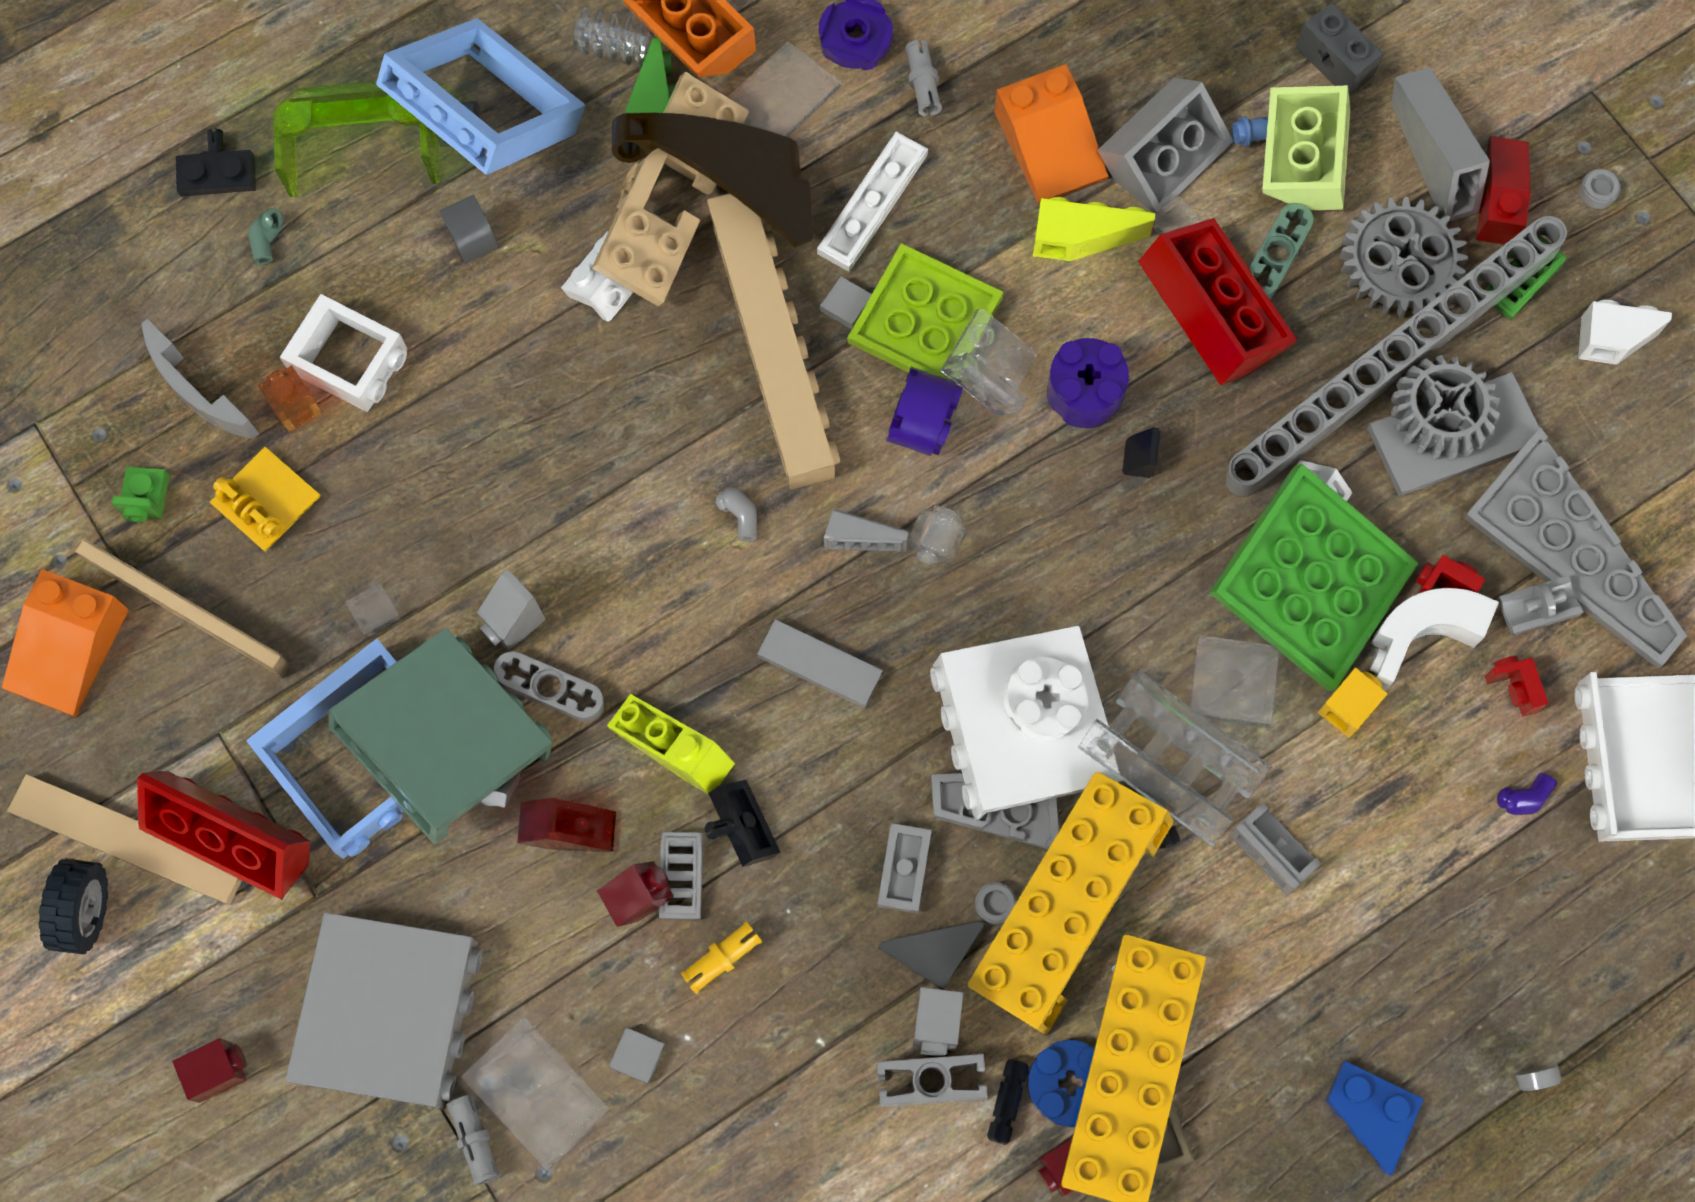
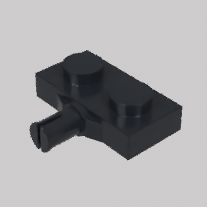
(215, 169)
(742, 823)

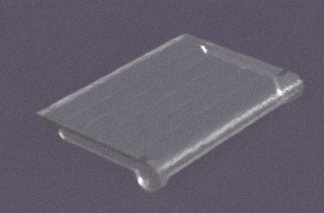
(785, 91)

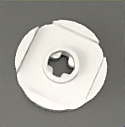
(1062, 681)

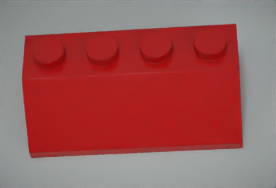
(1216, 300)
(221, 832)

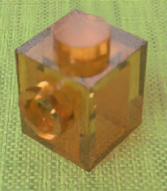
(289, 398)

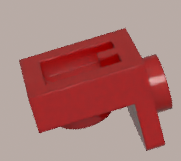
(1525, 685)

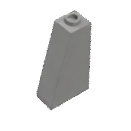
(1441, 144)

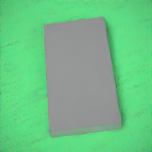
(1417, 471)

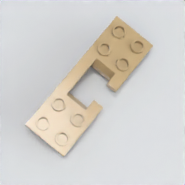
(640, 246)

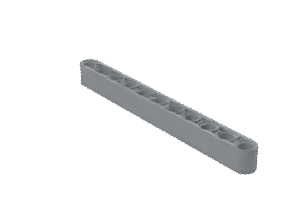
(1407, 341)

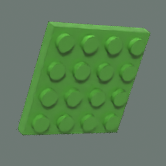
(1314, 577)

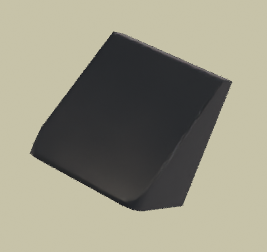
(1141, 453)

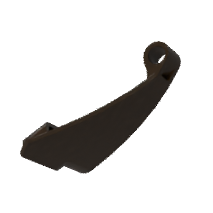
(740, 158)

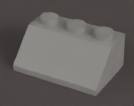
(1166, 143)

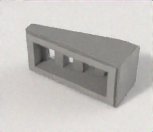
(858, 533)
(683, 839)

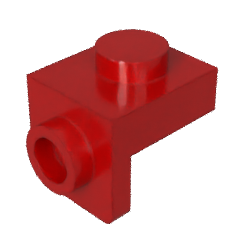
(1449, 574)

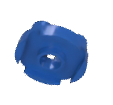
(1050, 1068)

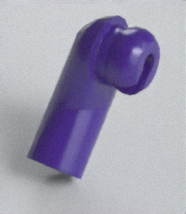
(1527, 800)

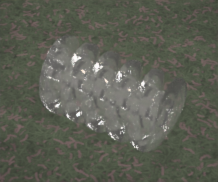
(611, 38)

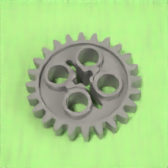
(1420, 232)

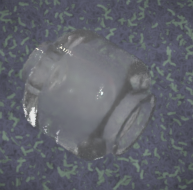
(937, 535)

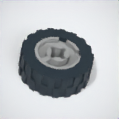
(73, 906)

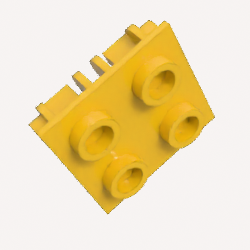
(263, 498)

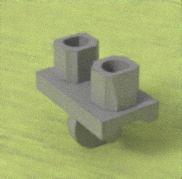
(1539, 605)

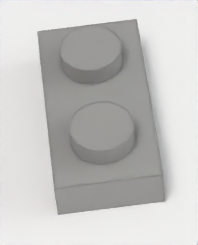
(904, 868)

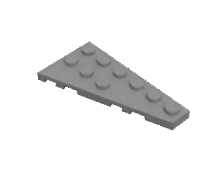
(1558, 531)

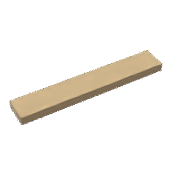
(183, 608)
(117, 837)

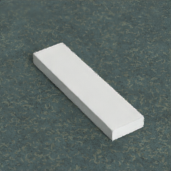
(872, 201)

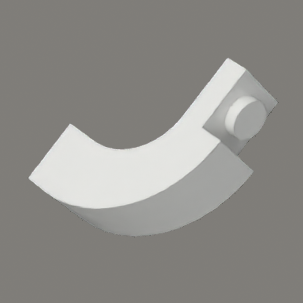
(1440, 611)

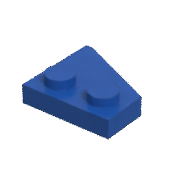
(1375, 1112)

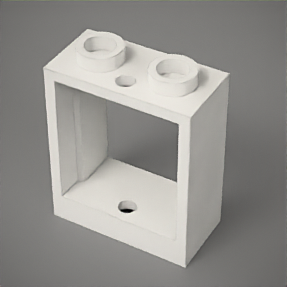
(315, 332)

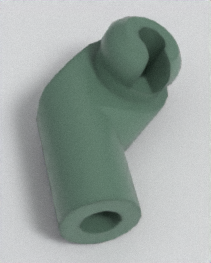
(262, 234)

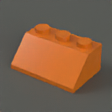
(701, 33)

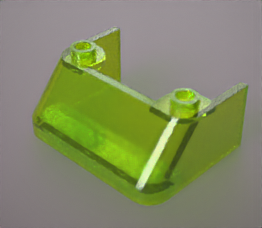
(335, 106)

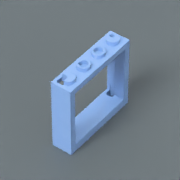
(459, 125)
(302, 716)

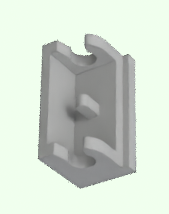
(1274, 849)

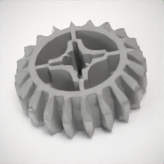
(1428, 383)

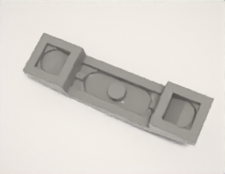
(220, 413)

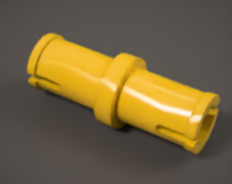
(721, 957)

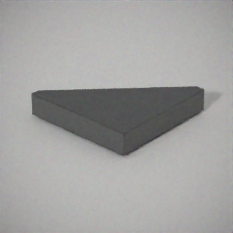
(934, 953)

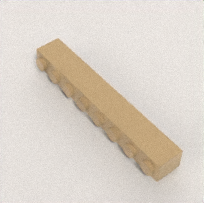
(773, 343)

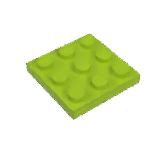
(920, 311)

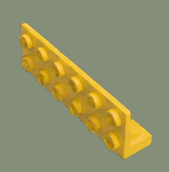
(1068, 901)
(1133, 1071)

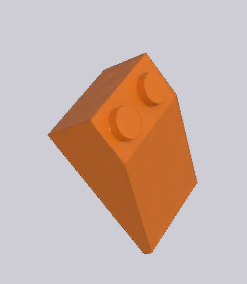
(1050, 133)
(61, 642)

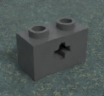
(1339, 49)

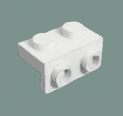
(594, 288)

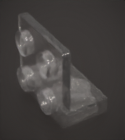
(990, 364)

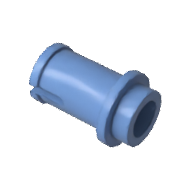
(1249, 130)

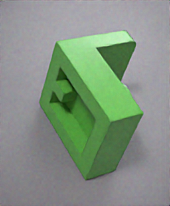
(142, 494)

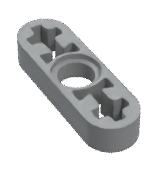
(527, 665)

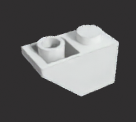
(1616, 331)

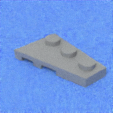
(1028, 823)

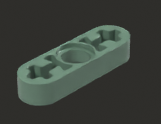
(1277, 237)

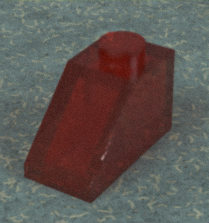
(566, 826)

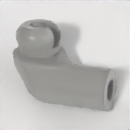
(743, 508)

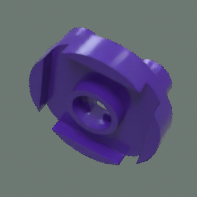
(861, 51)

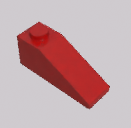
(1505, 192)

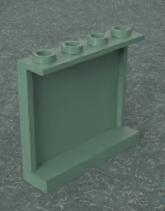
(438, 732)

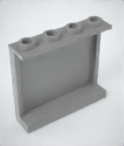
(384, 1011)

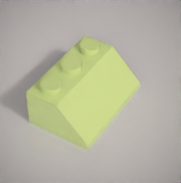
(1307, 146)

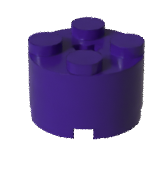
(1093, 362)
(922, 412)

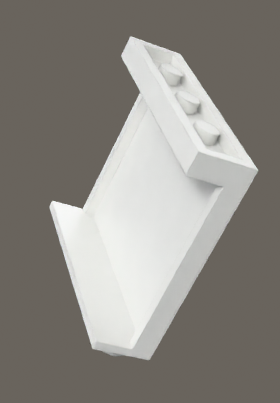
(1639, 755)
(997, 759)

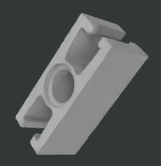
(943, 1066)

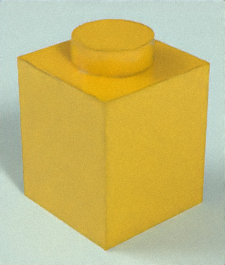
(1353, 702)

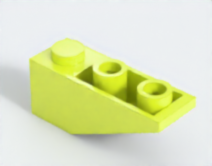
(1079, 230)
(672, 744)

